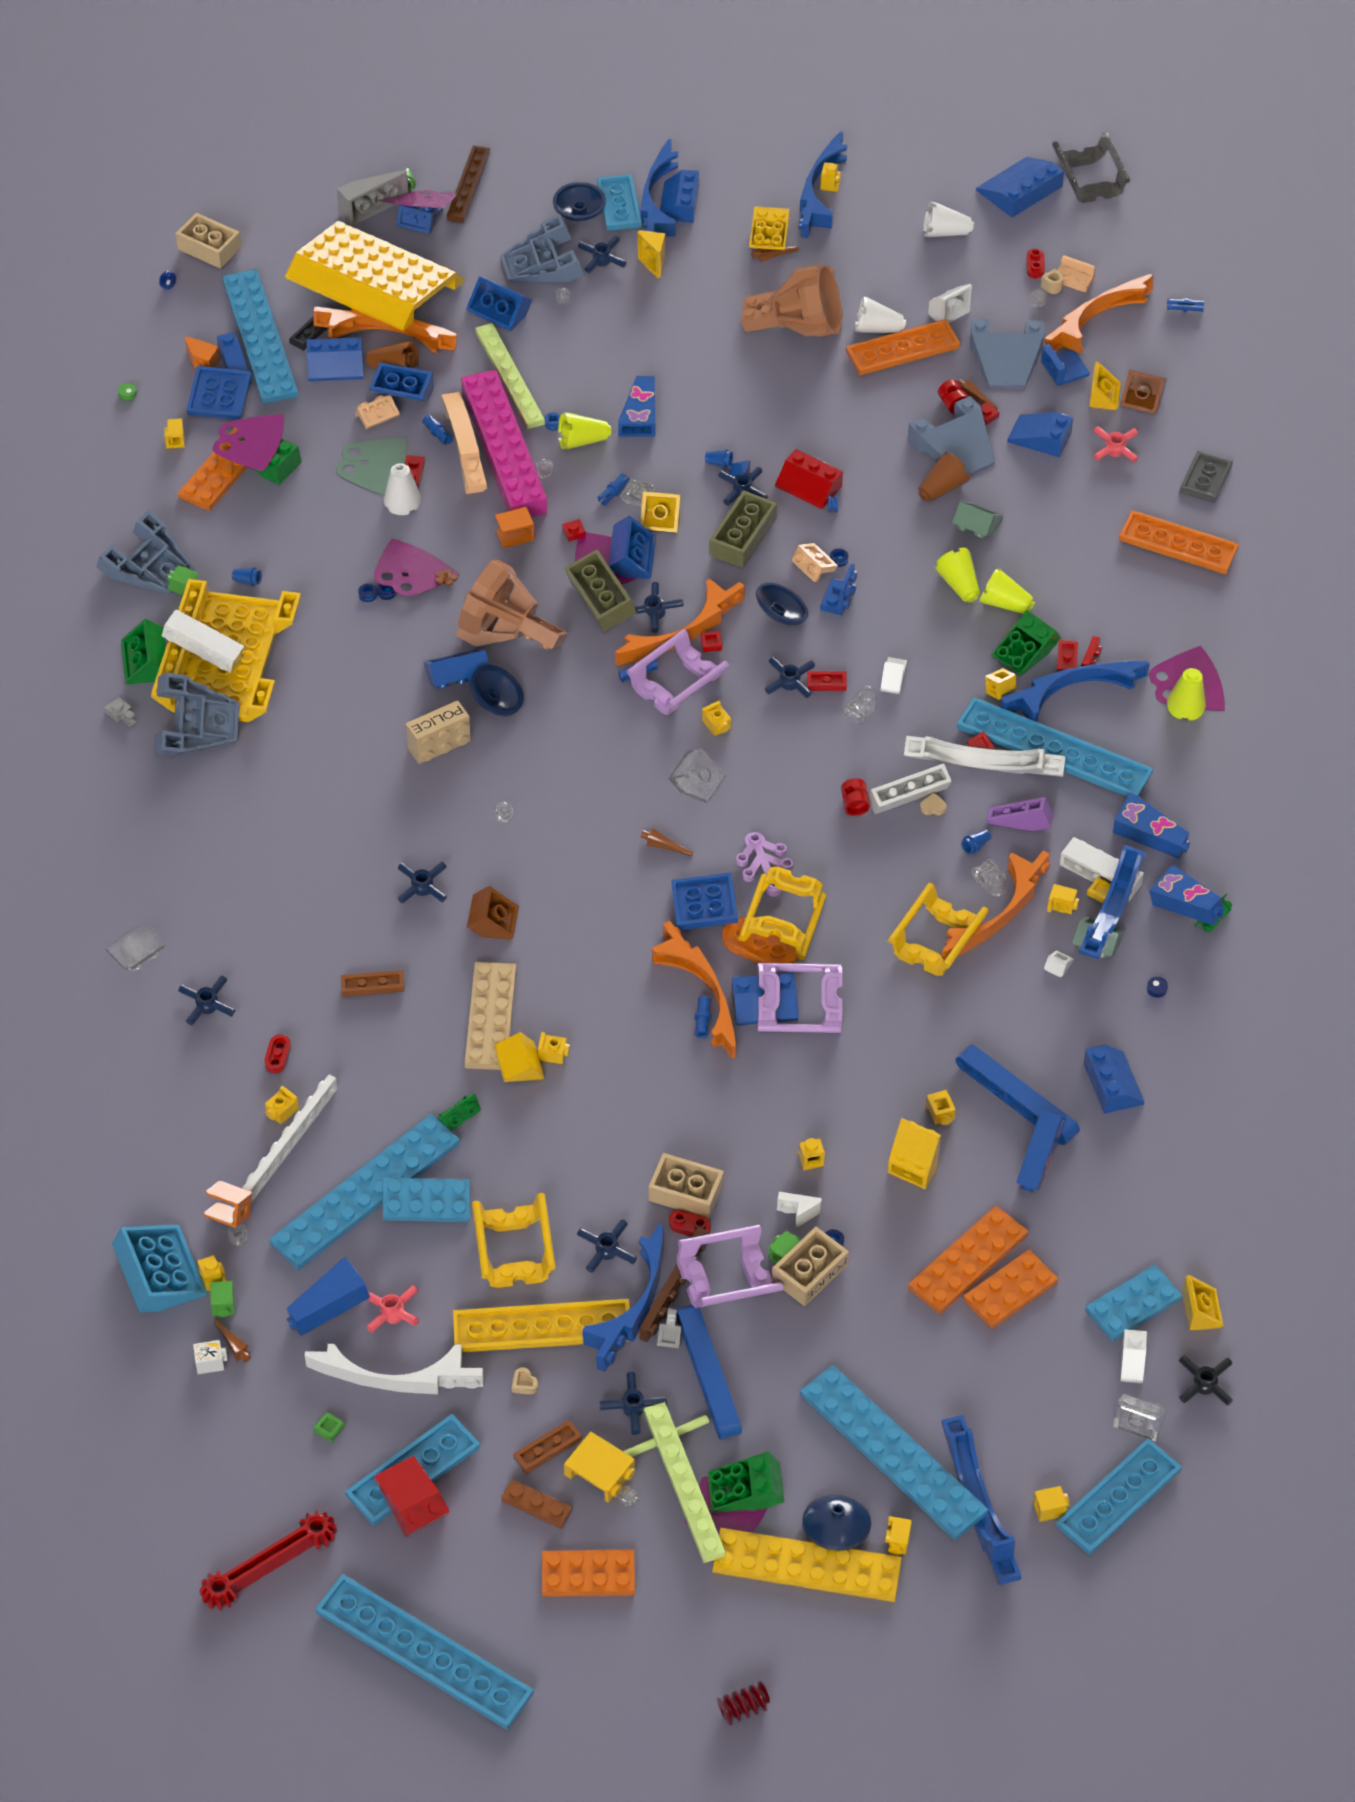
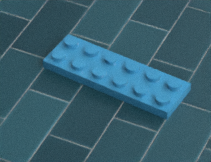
(436, 1452)
(1118, 1496)

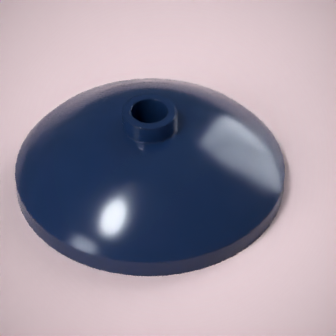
(579, 201)
(781, 604)
(496, 690)
(836, 1522)

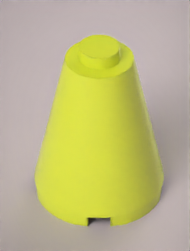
(581, 430)
(959, 574)
(1006, 594)
(1187, 696)

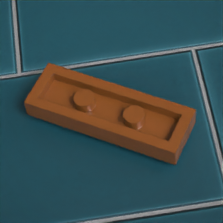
(372, 983)
(547, 1446)
(536, 1503)

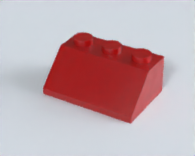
(809, 479)

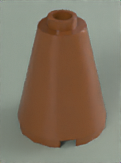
(399, 354)
(943, 478)

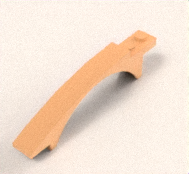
(466, 443)

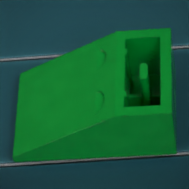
(283, 462)
(1026, 644)
(746, 1484)

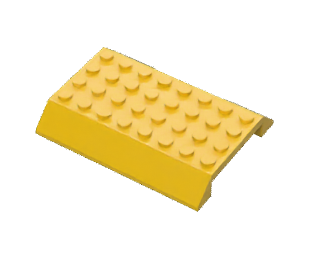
(369, 274)
(243, 619)

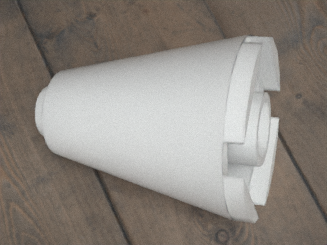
(945, 222)
(877, 318)
(401, 491)

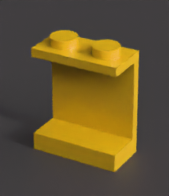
(601, 1465)

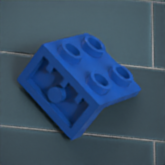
(417, 218)
(1063, 366)
(838, 593)

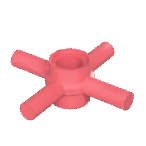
(1115, 444)
(392, 1309)

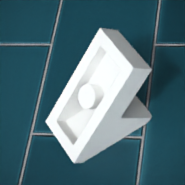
(893, 675)
(804, 1206)

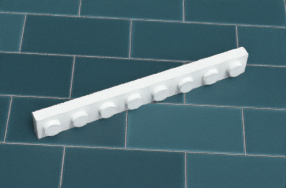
(290, 1136)

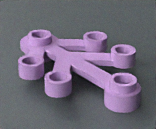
(763, 859)

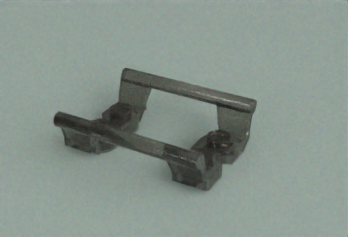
(1089, 156)

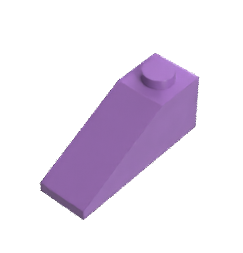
(1023, 815)

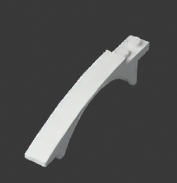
(1018, 762)
(444, 1373)

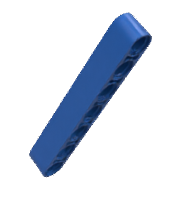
(1011, 1089)
(708, 1372)

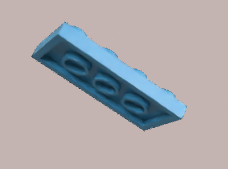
(621, 202)
(426, 1199)
(1133, 1302)

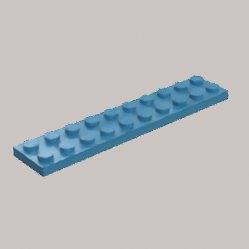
(260, 336)
(1081, 760)
(362, 1192)
(894, 1452)
(425, 1651)

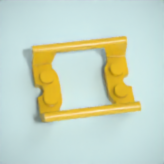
(943, 913)
(785, 930)
(518, 1219)

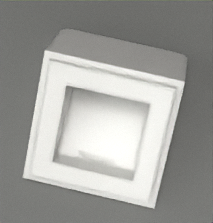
(1058, 963)

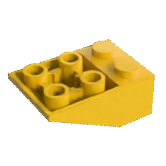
(769, 228)
(914, 1154)

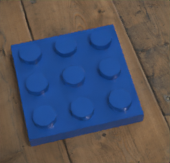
(219, 393)
(704, 901)

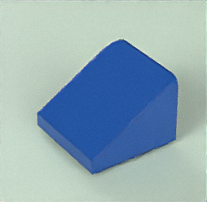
(739, 468)

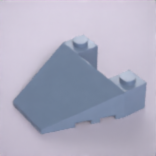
(538, 258)
(1006, 357)
(962, 436)
(149, 563)
(200, 720)

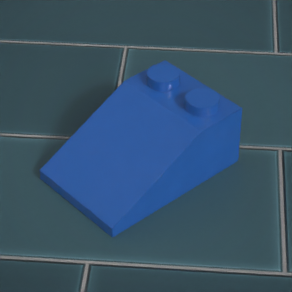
(1042, 432)

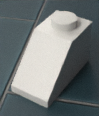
(1133, 1356)

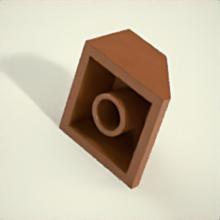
(1143, 391)
(492, 914)

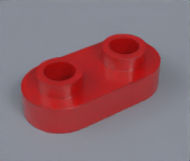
(1035, 263)
(276, 1055)
(689, 1222)

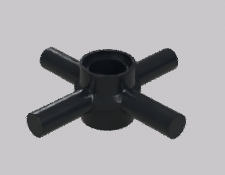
(1204, 1387)

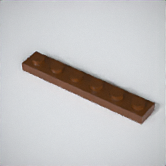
(468, 184)
(666, 1296)

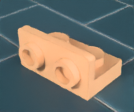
(1076, 273)
(377, 412)
(813, 561)

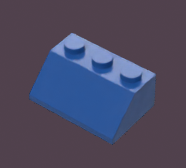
(680, 196)
(498, 303)
(335, 359)
(402, 382)
(632, 549)
(455, 667)
(747, 992)
(1112, 1078)

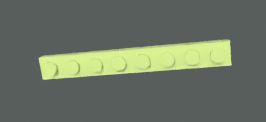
(510, 376)
(684, 1482)

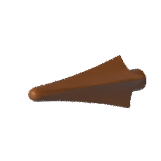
(765, 254)
(971, 390)
(658, 840)
(236, 1345)

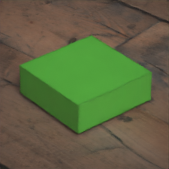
(329, 1427)

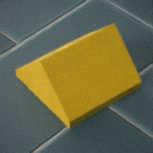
(651, 250)
(1104, 389)
(660, 511)
(518, 1059)
(1201, 1305)

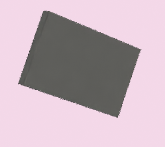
(1206, 477)

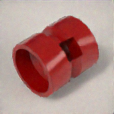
(950, 393)
(855, 797)

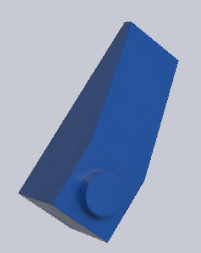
(231, 352)

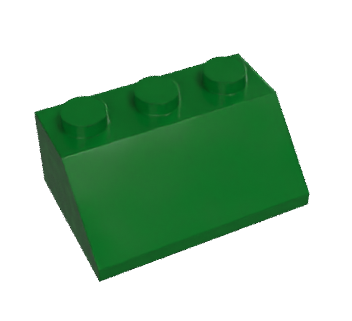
(143, 652)

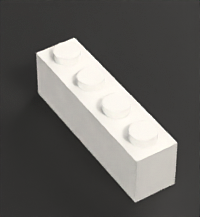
(202, 641)
(909, 788)
(1092, 863)

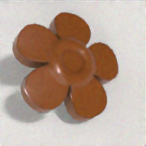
(446, 577)

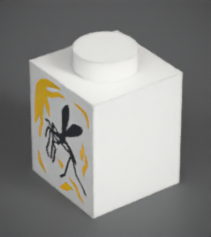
(209, 1356)

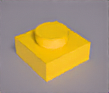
(1099, 889)

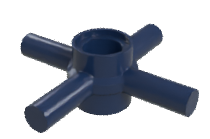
(602, 254)
(740, 483)
(656, 607)
(790, 677)
(422, 882)
(212, 1002)
(603, 1239)
(630, 1410)

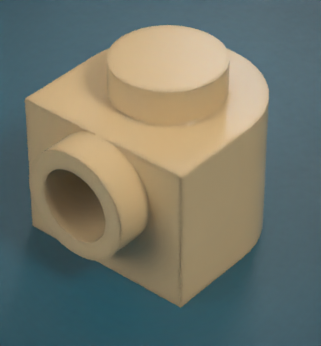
(1052, 281)

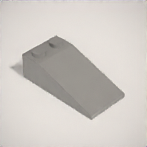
(359, 198)

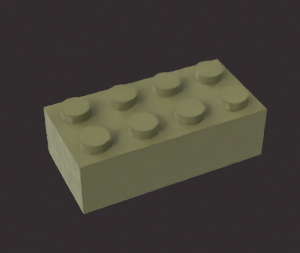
(743, 529)
(600, 590)

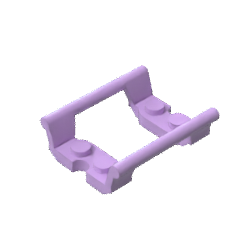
(691, 660)
(770, 1000)
(751, 1258)

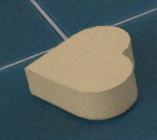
(933, 805)
(524, 1382)

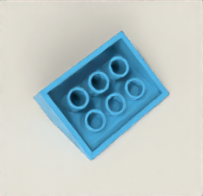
(158, 1266)

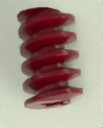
(744, 1702)

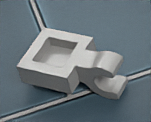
(120, 710)
(669, 1333)

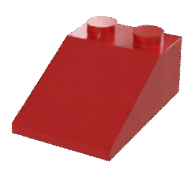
(411, 1496)

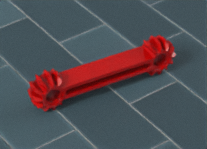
(268, 1560)

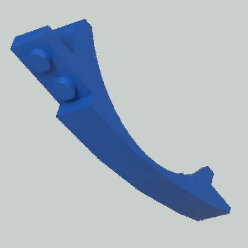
(811, 209)
(651, 216)
(1032, 699)
(1114, 903)
(612, 1334)
(992, 1536)

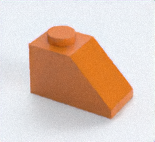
(202, 353)

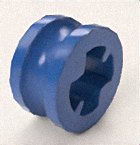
(552, 417)
(832, 503)

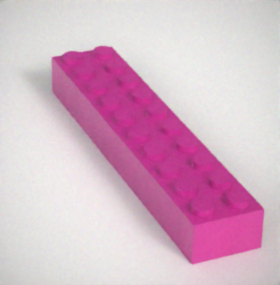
(503, 443)

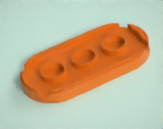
(757, 947)

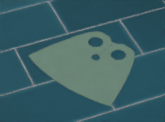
(381, 457)

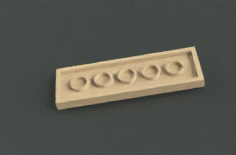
(489, 1013)

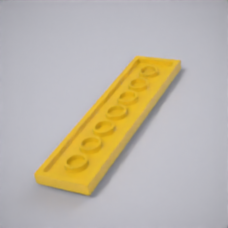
(531, 1324)
(808, 1565)

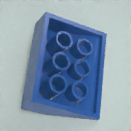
(1022, 185)

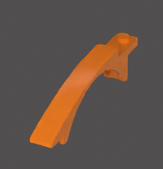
(345, 322)
(1070, 334)
(717, 603)
(1025, 878)
(680, 954)

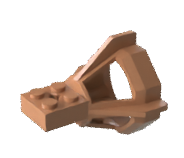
(804, 303)
(516, 613)

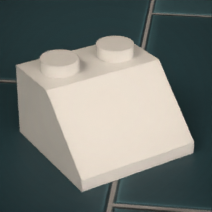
(951, 304)

